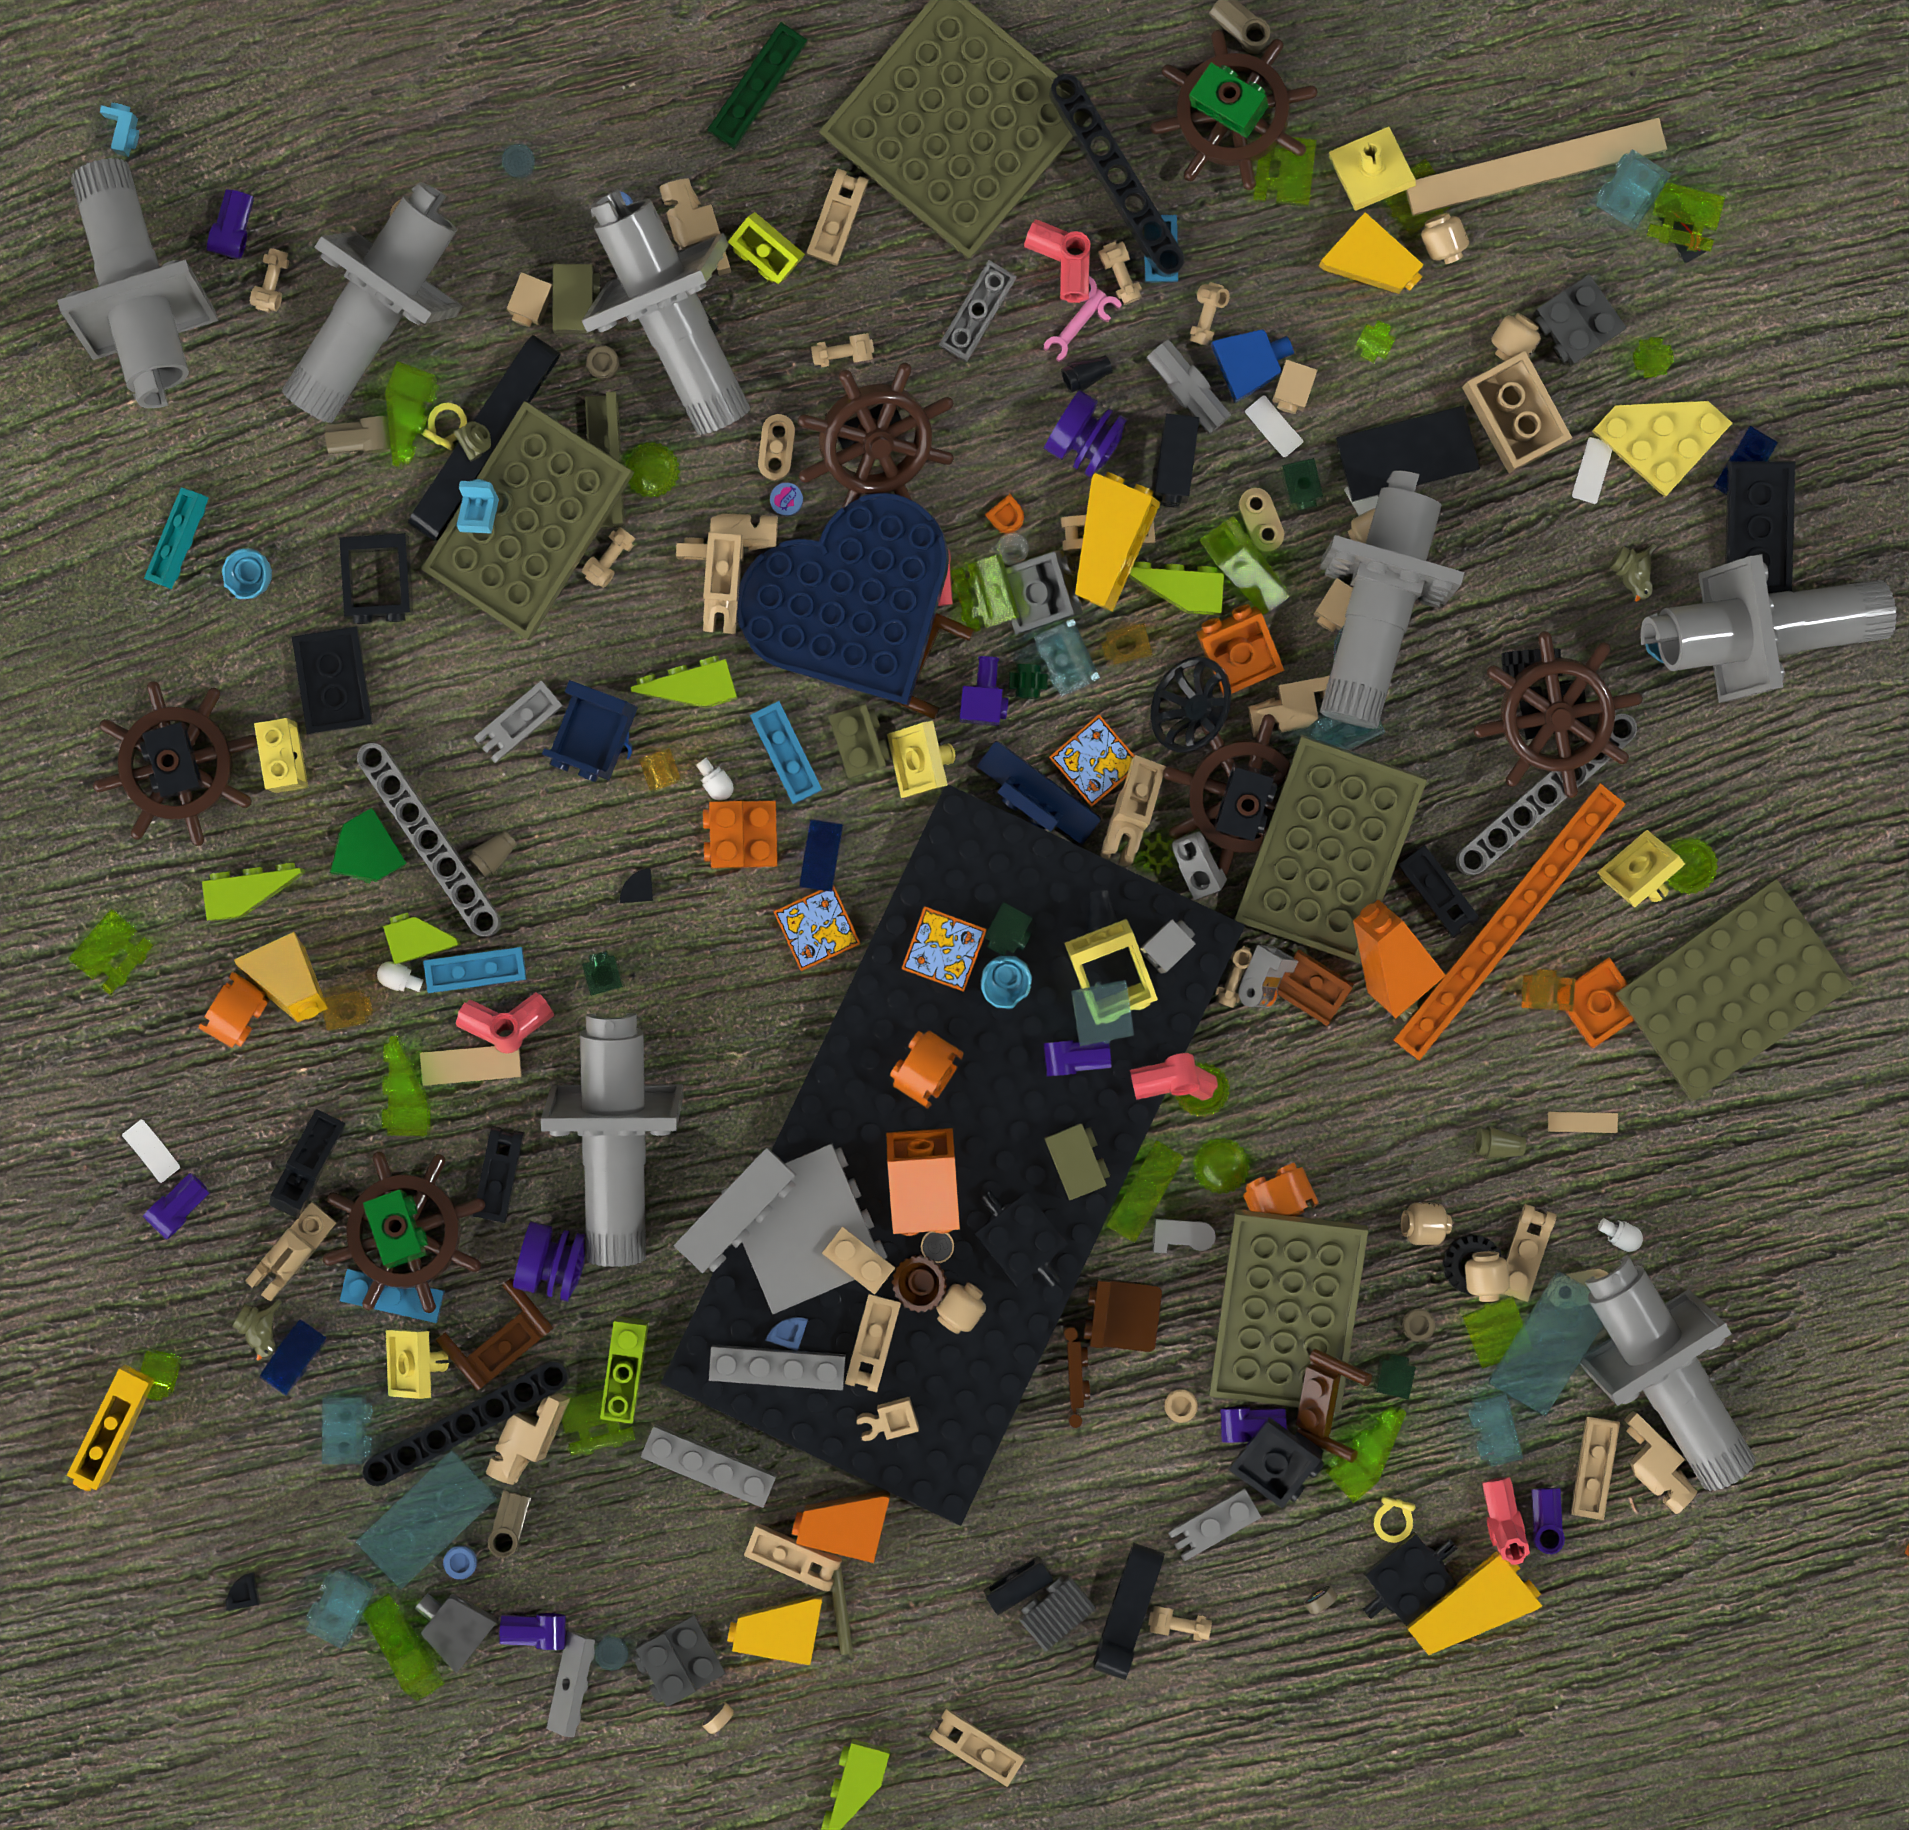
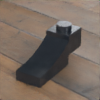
(306, 1164)

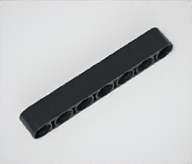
(1115, 159)
(516, 386)
(454, 1434)

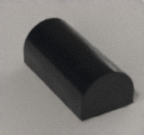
(1018, 1585)

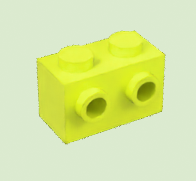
(765, 248)

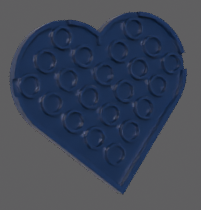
(852, 602)

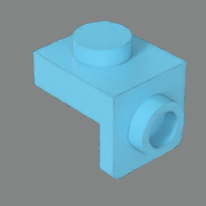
(125, 133)
(477, 506)

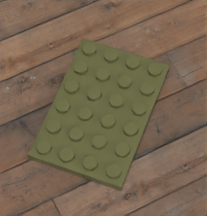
(549, 509)
(1329, 846)
(1734, 990)
(1285, 1294)

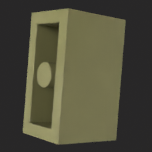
(572, 296)
(1076, 1161)

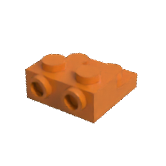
(1241, 647)
(741, 834)

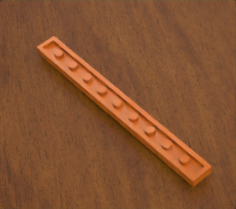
(1509, 922)

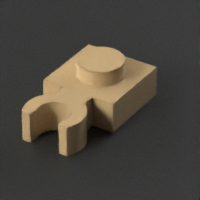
(894, 1418)

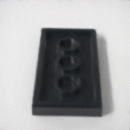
(1427, 445)
(1762, 517)

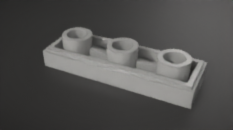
(968, 328)
(571, 1684)

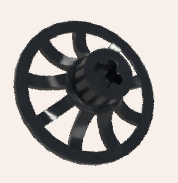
(1196, 708)

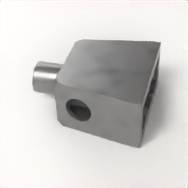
(454, 1628)

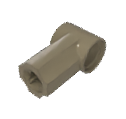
(1238, 22)
(368, 435)
(509, 1520)

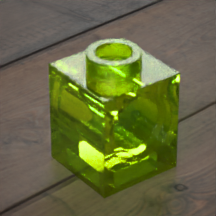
(164, 1369)

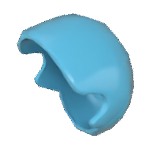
(246, 573)
(1005, 981)

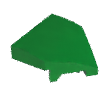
(365, 850)

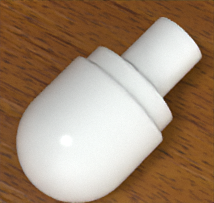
(715, 781)
(398, 977)
(1622, 1234)

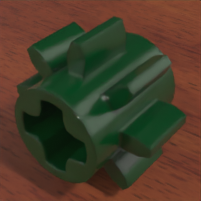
(1028, 681)

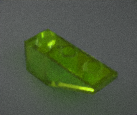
(406, 403)
(1244, 565)
(407, 1100)
(1145, 1191)
(1373, 1453)
(402, 1648)

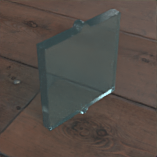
(1102, 1013)

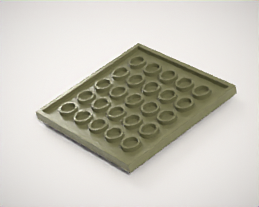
(954, 122)

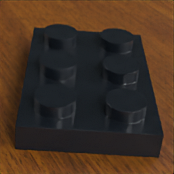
(332, 680)

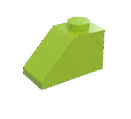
(416, 938)

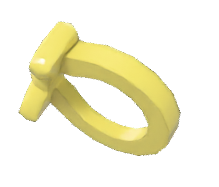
(431, 432)
(1406, 1509)

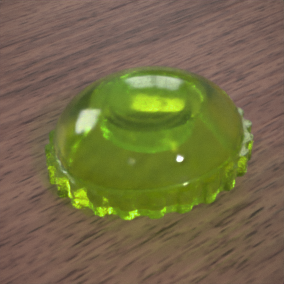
(654, 469)
(1699, 866)
(1209, 1106)
(1221, 1165)

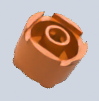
(234, 1010)
(926, 1067)
(1282, 1195)

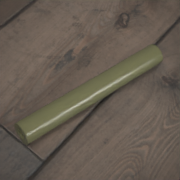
(841, 1613)

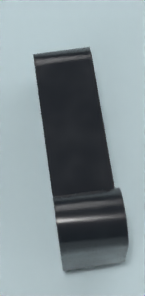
(1128, 1611)

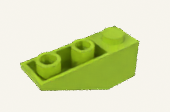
(1188, 590)
(699, 687)
(239, 895)
(624, 1369)
(861, 1778)

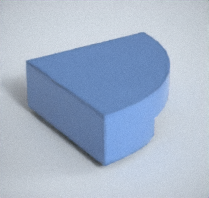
(788, 1332)

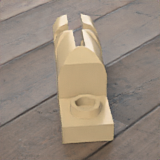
(688, 221)
(741, 524)
(722, 580)
(1294, 708)
(1133, 809)
(293, 1249)
(526, 1438)
(1657, 1465)

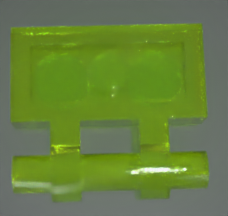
(1294, 175)
(1688, 207)
(992, 592)
(104, 944)
(585, 1413)

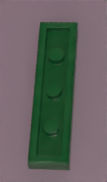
(757, 85)

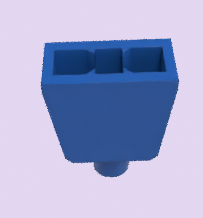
(1250, 361)

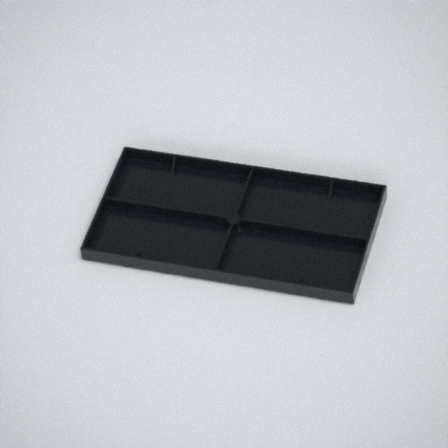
(999, 1115)

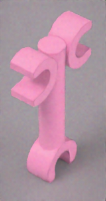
(1096, 301)

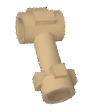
(1114, 256)
(1212, 296)
(265, 297)
(860, 348)
(599, 570)
(1240, 960)
(1162, 1620)

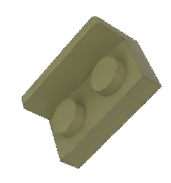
(858, 741)

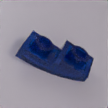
(1752, 447)
(821, 855)
(293, 1357)

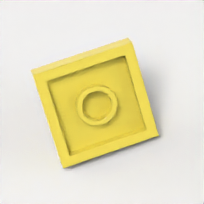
(1372, 168)
(919, 759)
(1642, 869)
(411, 1363)

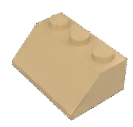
(1516, 412)

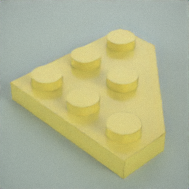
(1662, 438)

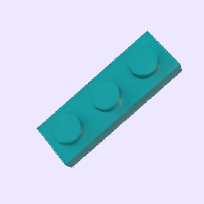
(176, 538)

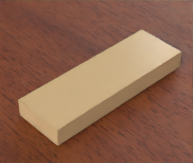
(469, 1065)
(1594, 1468)

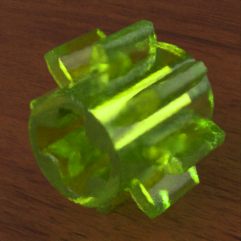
(1375, 341)
(1653, 357)
(1151, 860)

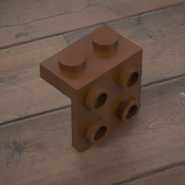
(1123, 1315)

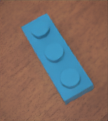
(786, 752)
(475, 970)
(392, 1300)

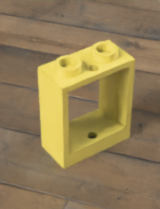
(276, 746)
(1108, 941)

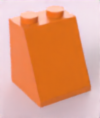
(1393, 959)
(922, 1181)
(844, 1525)

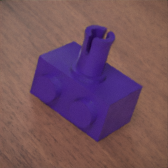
(984, 701)

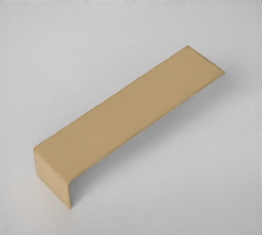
(1582, 1122)

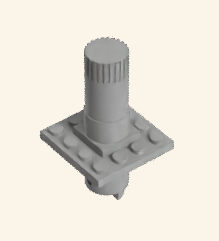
(383, 286)
(661, 292)
(136, 302)
(1386, 582)
(1746, 629)
(612, 1116)
(1656, 1352)

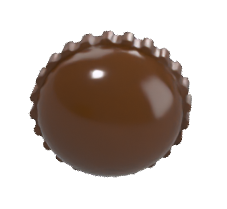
(919, 1283)

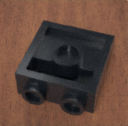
(1278, 1462)

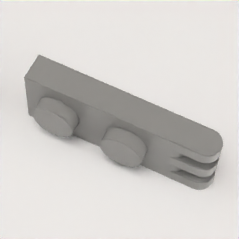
(519, 720)
(1215, 1523)

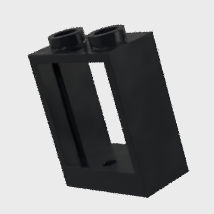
(1176, 460)
(376, 543)

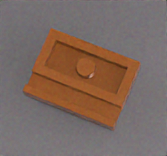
(1314, 988)

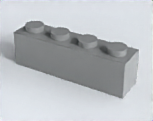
(1168, 945)
(734, 1210)
(777, 1367)
(708, 1465)

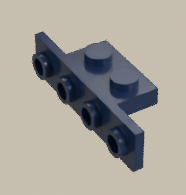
(1037, 795)

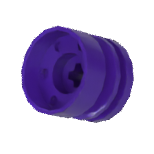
(1085, 434)
(549, 1261)

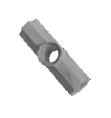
(1188, 386)

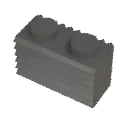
(1056, 1612)

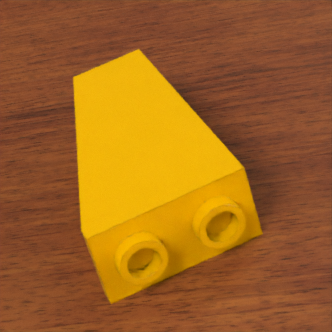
(1112, 537)
(110, 1429)
(1478, 1603)

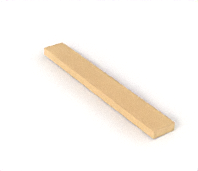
(1534, 166)

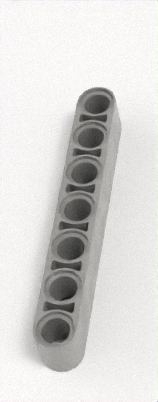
(1535, 808)
(415, 830)

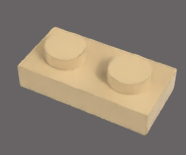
(858, 1260)

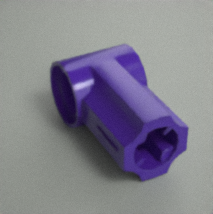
(229, 234)
(1069, 1057)
(171, 1211)
(1241, 1423)
(1547, 1515)
(543, 1631)

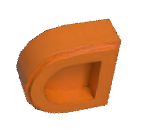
(1006, 515)

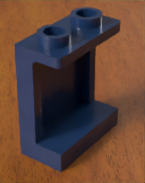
(591, 732)

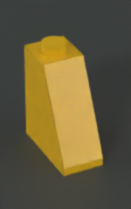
(1373, 257)
(286, 976)
(779, 1631)

